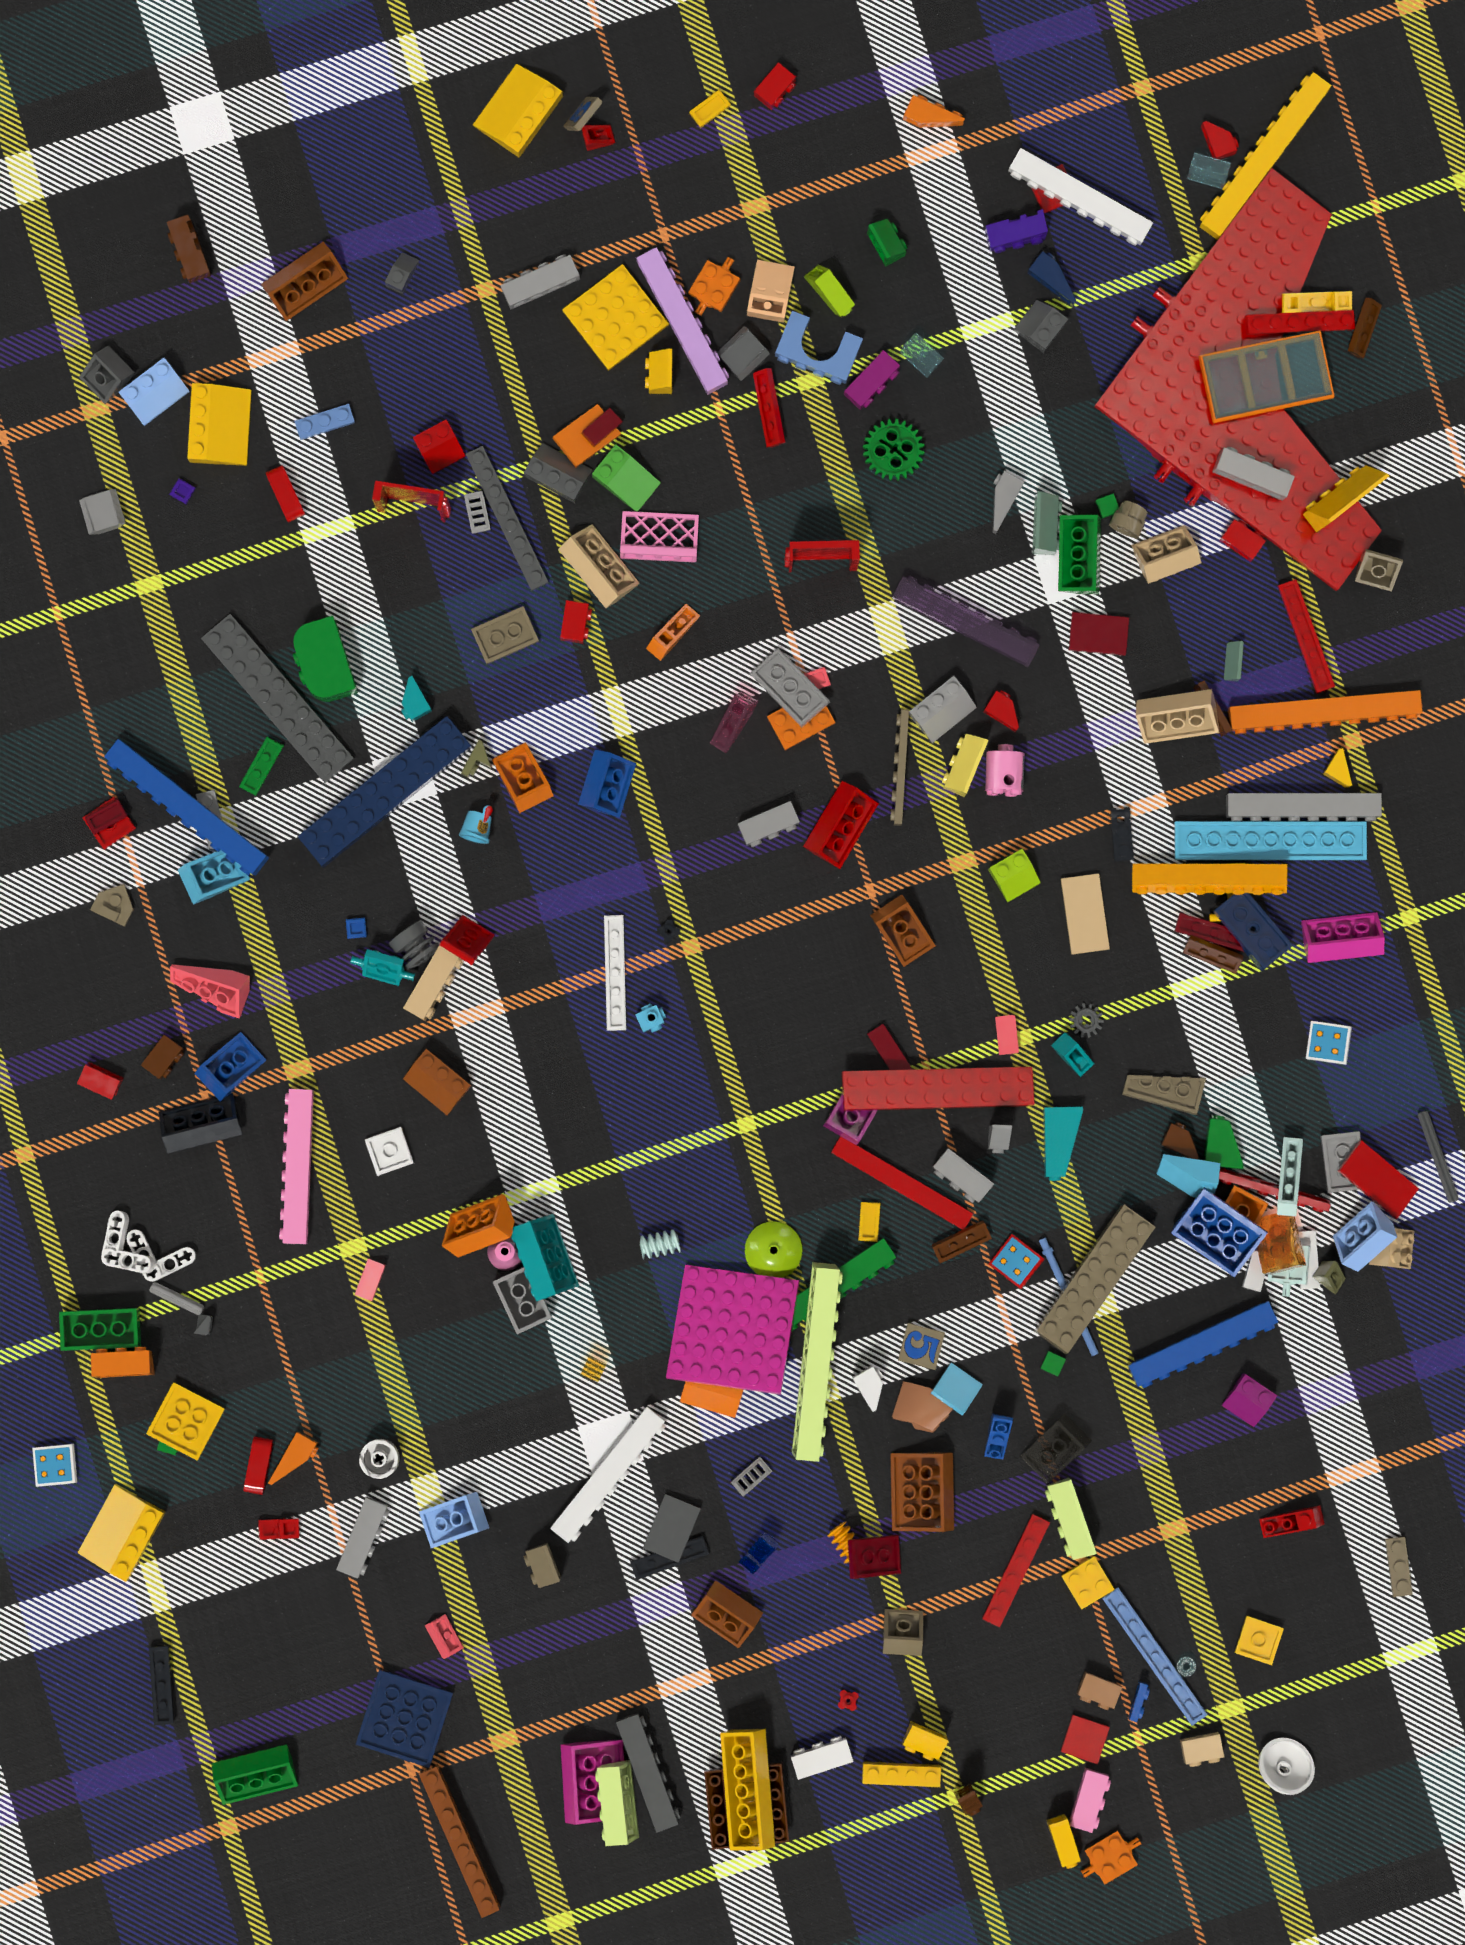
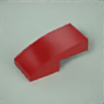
(278, 1529)

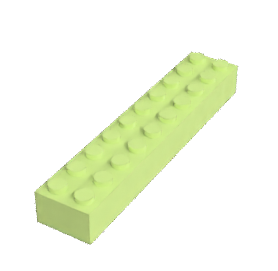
(816, 1362)

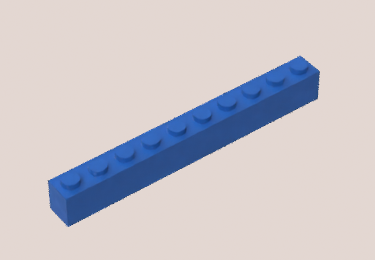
(186, 807)

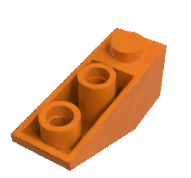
(925, 114)

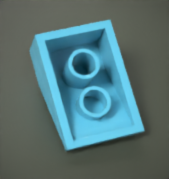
(210, 876)
(1189, 1174)

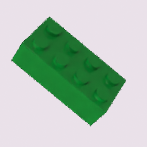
(100, 1329)

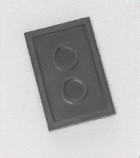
(671, 1528)

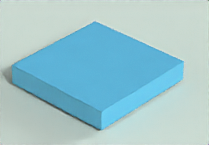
(956, 1389)

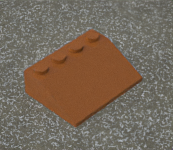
(922, 1492)

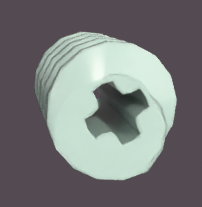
(659, 1244)

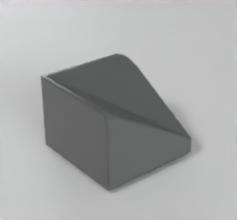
(204, 1325)

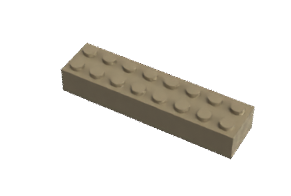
(1094, 1279)

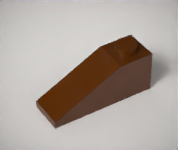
(968, 1800)

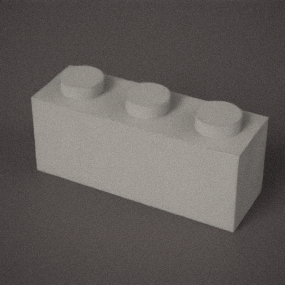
(769, 824)

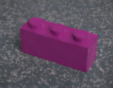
(872, 380)

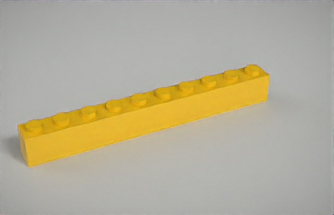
(1264, 157)

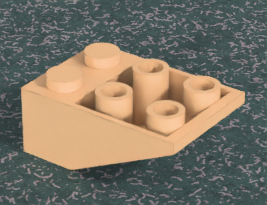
(770, 291)

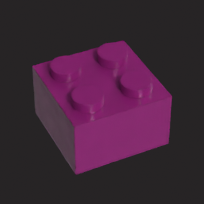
(849, 1124)

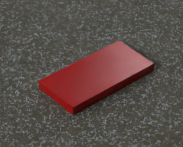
(1378, 1179)

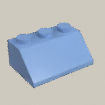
(154, 391)
(1364, 1237)

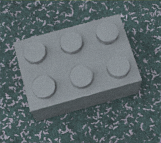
(519, 1303)

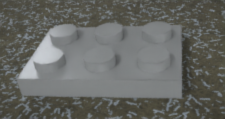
(1335, 1151)

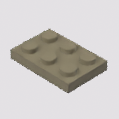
(505, 635)

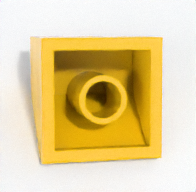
(660, 372)
(924, 1741)

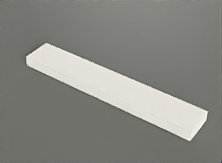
(615, 972)

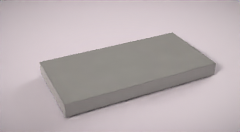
(790, 687)

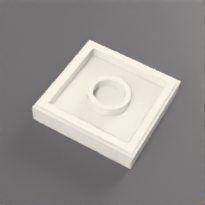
(389, 1151)

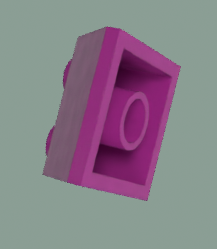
(1249, 1400)

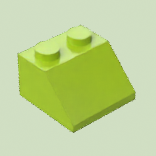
(1014, 875)

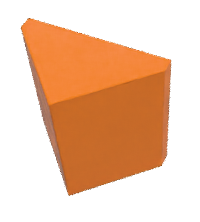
(1247, 1204)

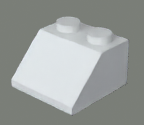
(870, 1385)

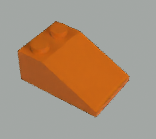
(522, 777)

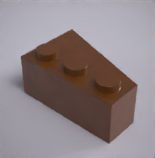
(188, 249)

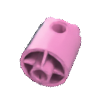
(1004, 765)

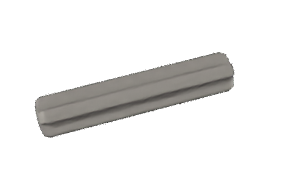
(176, 1298)

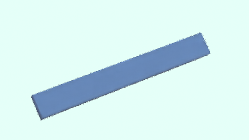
(1154, 1656)

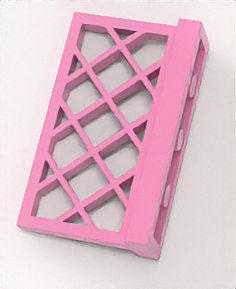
(662, 552)

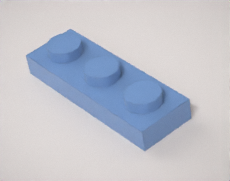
(324, 422)

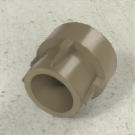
(1129, 519)

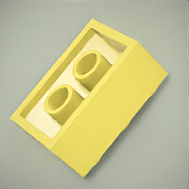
(964, 764)

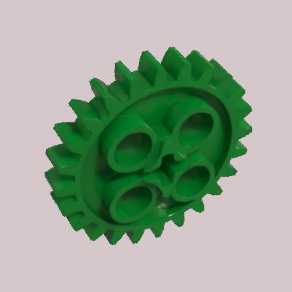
(904, 436)

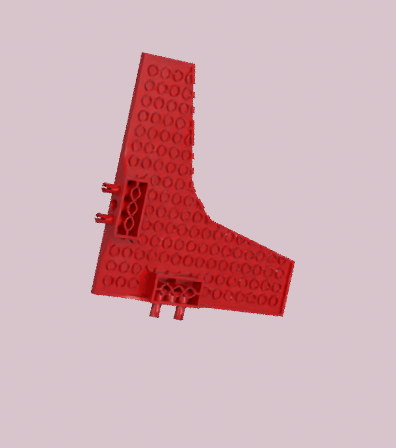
(1165, 399)

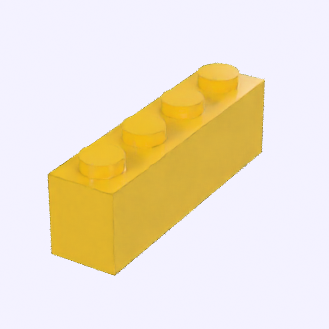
(901, 1774)

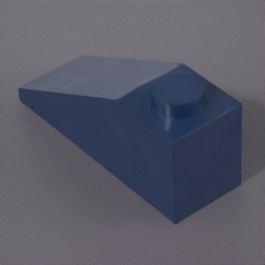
(1050, 275)

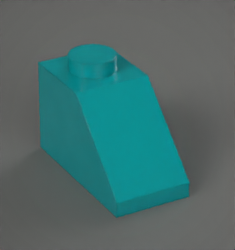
(414, 702)
(1072, 1054)

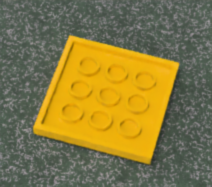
(615, 317)

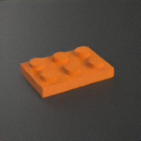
(791, 733)

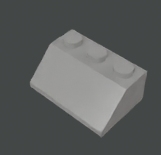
(942, 709)
(962, 1176)

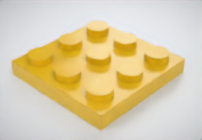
(185, 1421)

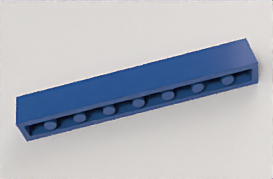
(1202, 1343)

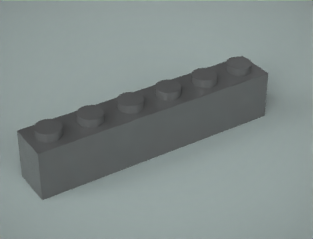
(647, 1772)

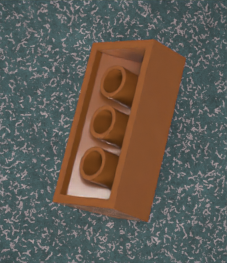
(304, 281)

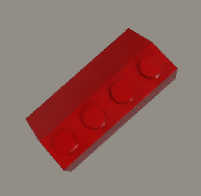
(841, 824)

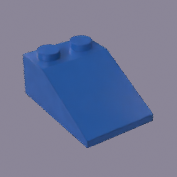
(230, 1066)

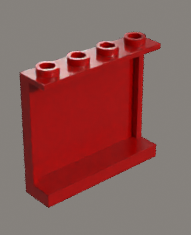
(823, 551)

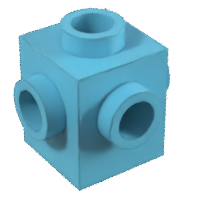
(647, 1025)

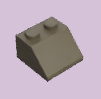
(1378, 570)
(542, 1565)
(903, 1632)

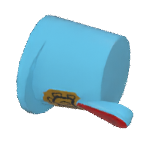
(477, 826)

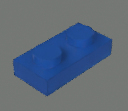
(1141, 1694)

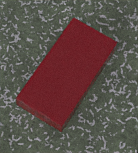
(602, 427)
(106, 817)

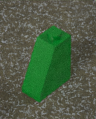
(1221, 1144)

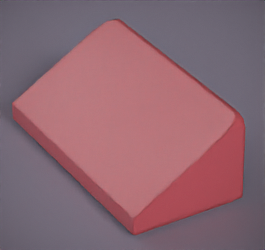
(1007, 1034)
(370, 1279)
(444, 1636)

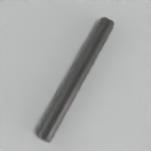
(1438, 1156)

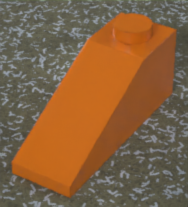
(672, 632)
(297, 1453)

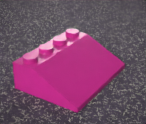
(579, 1780)

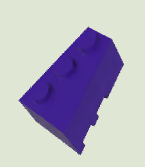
(1016, 232)

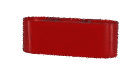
(285, 493)
(258, 1465)

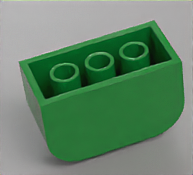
(323, 660)

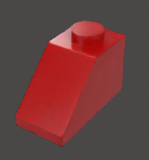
(1219, 141)
(1002, 710)

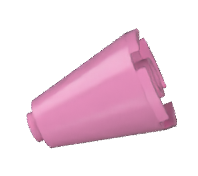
(501, 1261)

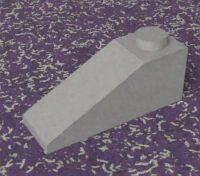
(1004, 495)
(999, 1138)

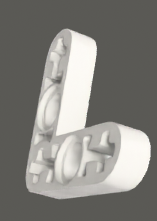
(110, 1248)
(159, 1264)

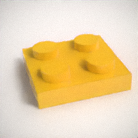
(1087, 1582)
(1258, 1640)

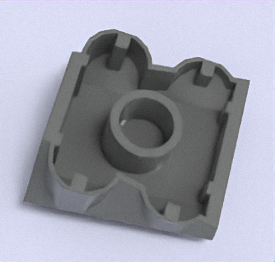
(743, 353)

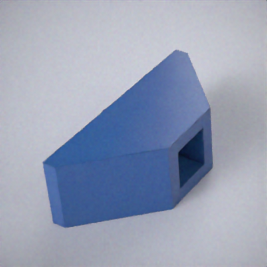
(998, 1436)

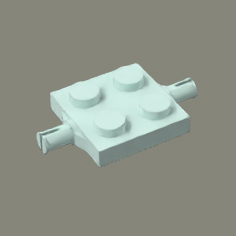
(1293, 1276)

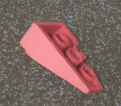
(220, 987)

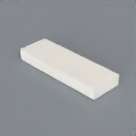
(1308, 1238)

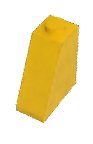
(1063, 1841)

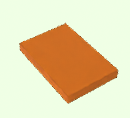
(575, 445)

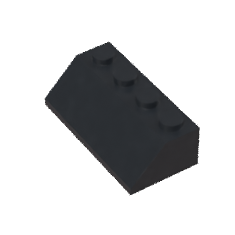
(199, 1123)

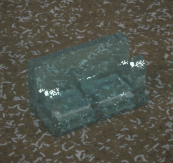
(1208, 170)
(921, 355)

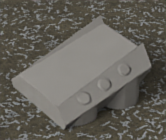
(102, 512)

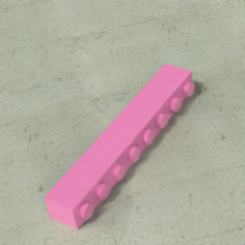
(297, 1166)

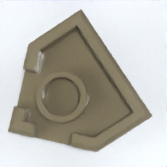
(114, 905)

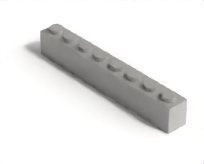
(1303, 806)

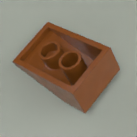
(902, 930)

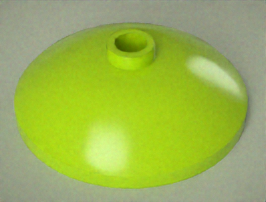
(773, 1235)

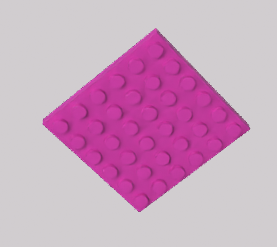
(732, 1329)

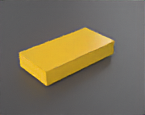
(709, 108)
(869, 1221)

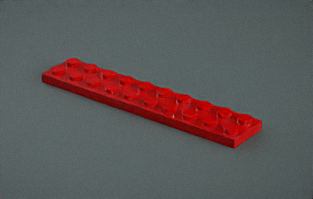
(937, 1088)

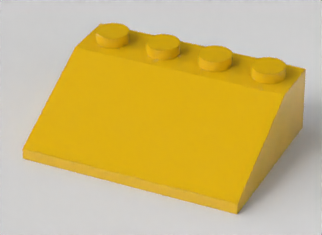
(518, 109)
(219, 424)
(1343, 496)
(121, 1533)

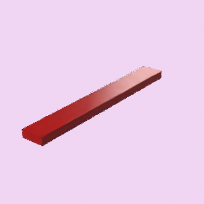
(902, 1183)

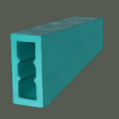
(1060, 1132)

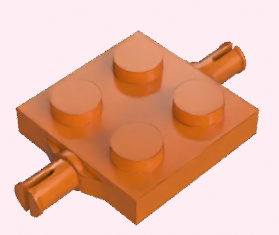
(714, 286)
(1111, 1857)

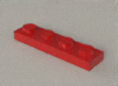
(769, 407)

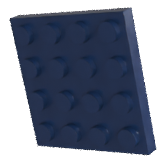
(404, 1718)

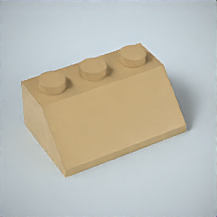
(1166, 554)

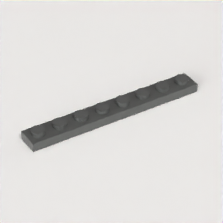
(507, 518)

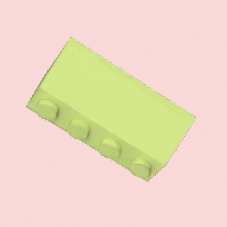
(1071, 1519)
(617, 1803)

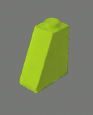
(830, 290)

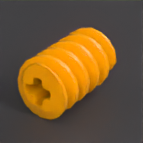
(841, 1537)

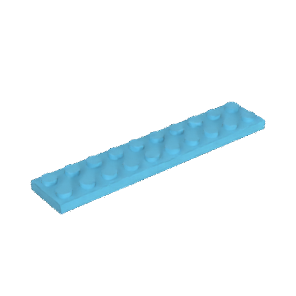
(1270, 840)

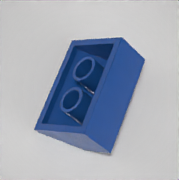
(607, 783)

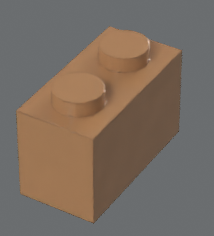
(1099, 1690)

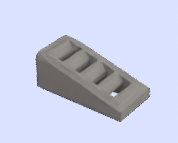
(476, 495)
(736, 1484)

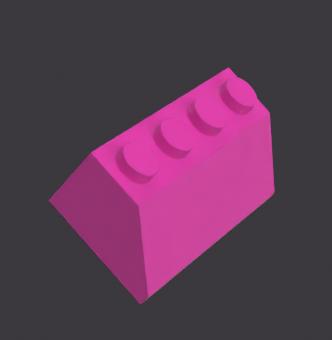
(1343, 937)

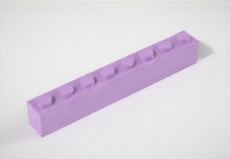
(682, 321)

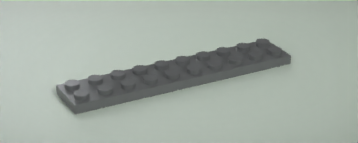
(277, 698)

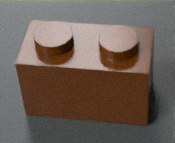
(163, 1057)

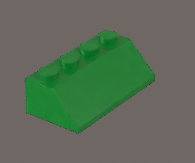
(1079, 554)
(254, 1774)

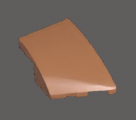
(920, 1407)

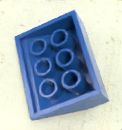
(1218, 1232)

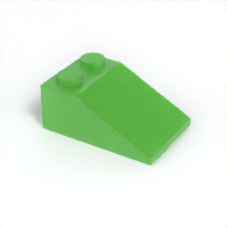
(625, 478)

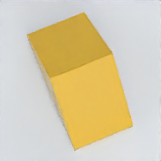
(1338, 769)

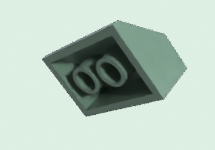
(1046, 523)

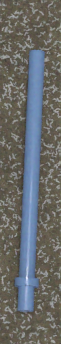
(1047, 1251)

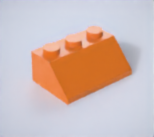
(122, 1363)
(712, 1398)

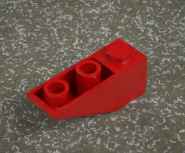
(1292, 1522)

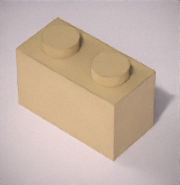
(1202, 1748)

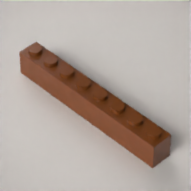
(459, 1841)

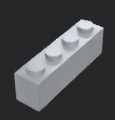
(540, 281)
(1253, 473)
(362, 1538)

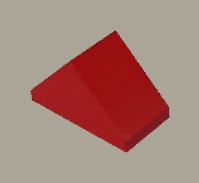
(597, 136)

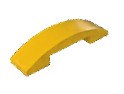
(1316, 302)

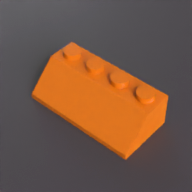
(478, 1226)

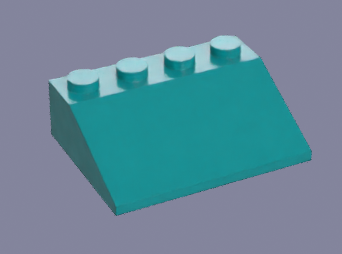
(544, 1257)

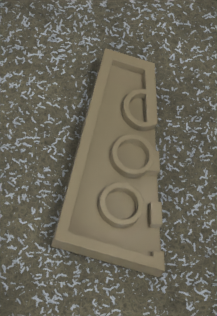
(1168, 1091)

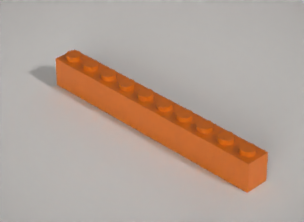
(1326, 710)

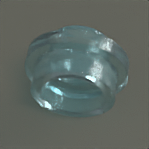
(1192, 1668)

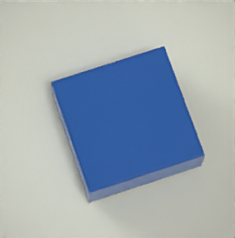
(356, 928)

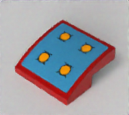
(1016, 1261)

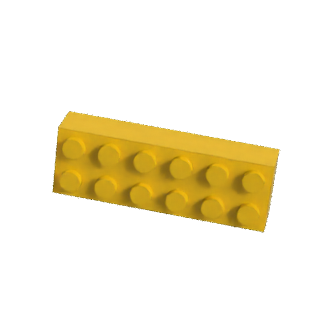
(747, 1789)

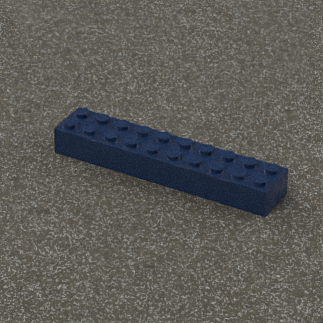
(385, 792)

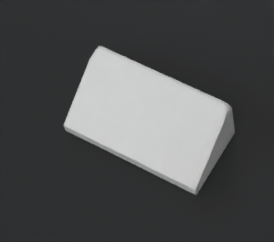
(1253, 1277)

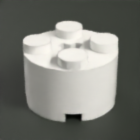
(376, 1469)

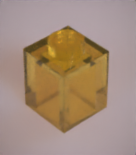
(593, 1369)

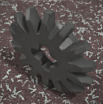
(1078, 1021)

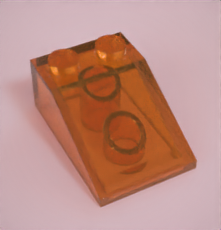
(1282, 1246)

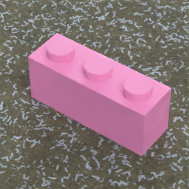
(1089, 1800)

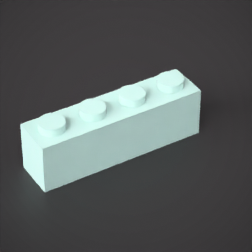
(1289, 1176)

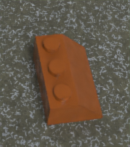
(437, 1082)
(727, 1614)

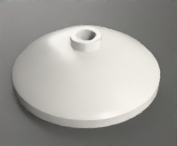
(1294, 1761)

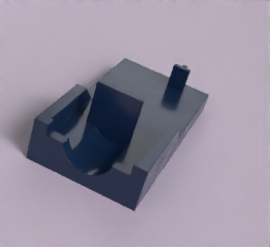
(1267, 940)

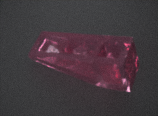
(734, 721)

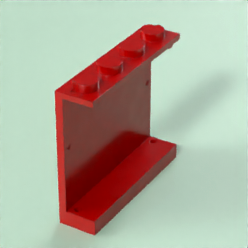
(385, 491)

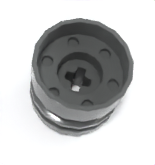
(414, 945)

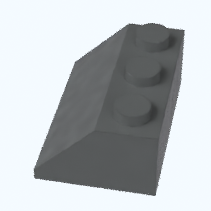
(557, 473)

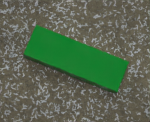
(261, 766)

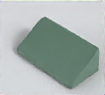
(1233, 661)

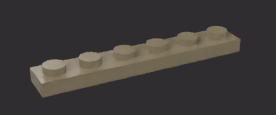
(900, 760)

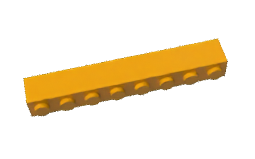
(1209, 878)

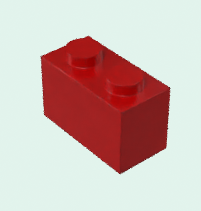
(775, 86)
(1243, 540)
(575, 622)

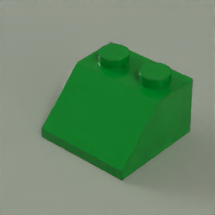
(886, 241)

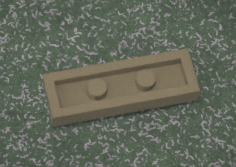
(1398, 1566)

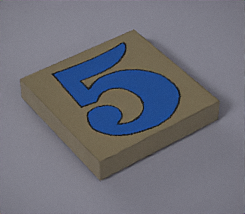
(583, 114)
(921, 1346)

